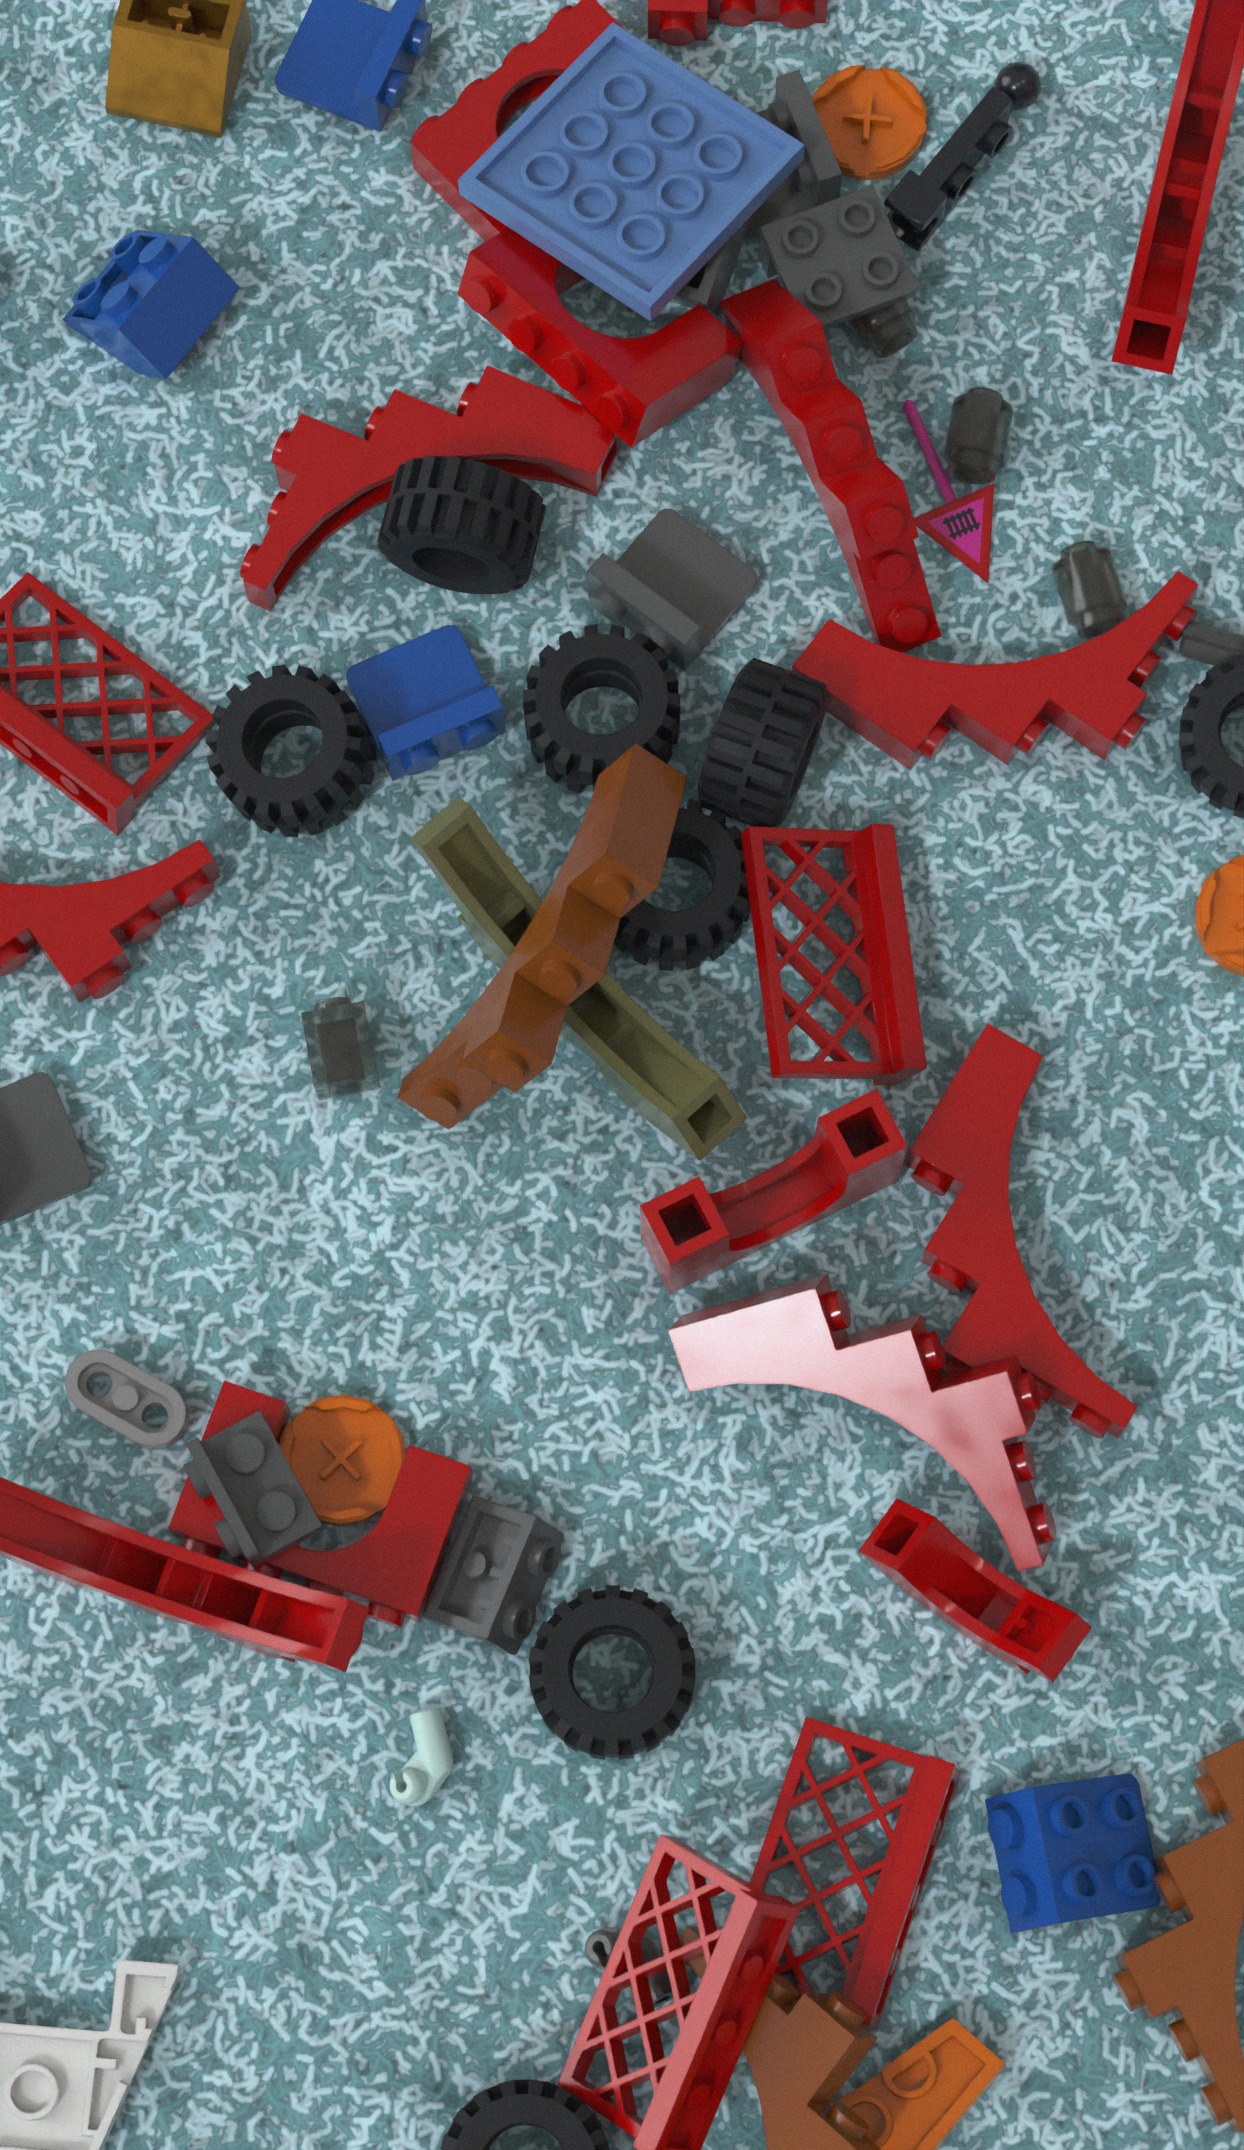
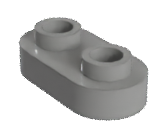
(128, 1400)

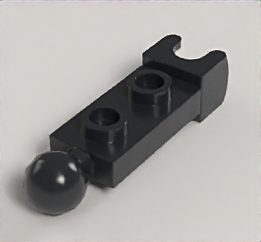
(920, 200)

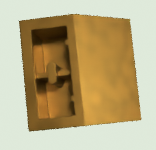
(177, 62)

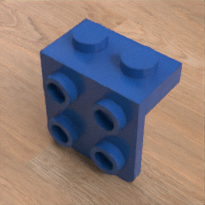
(355, 58)
(425, 701)
(1072, 1851)

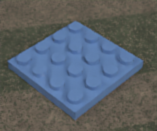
(631, 170)

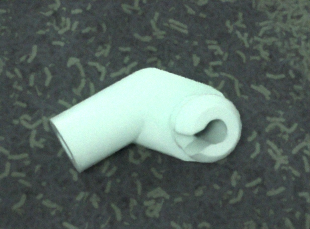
(428, 1765)

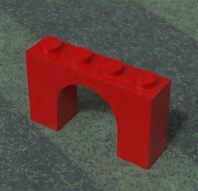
(453, 142)
(622, 381)
(702, 1232)
(388, 1567)

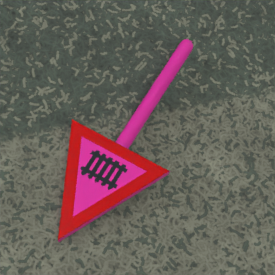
(961, 524)

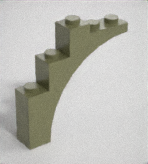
(626, 1044)

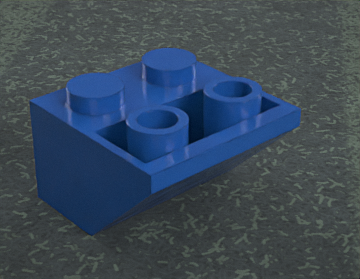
(152, 301)

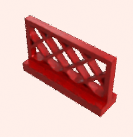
(47, 747)
(880, 961)
(901, 1872)
(710, 2021)

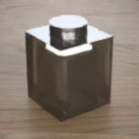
(340, 1048)

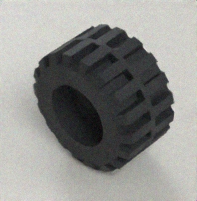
(461, 525)
(592, 663)
(264, 712)
(1200, 736)
(762, 744)
(711, 923)
(606, 1614)
(522, 2104)

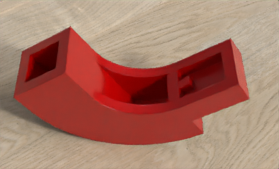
(972, 1594)

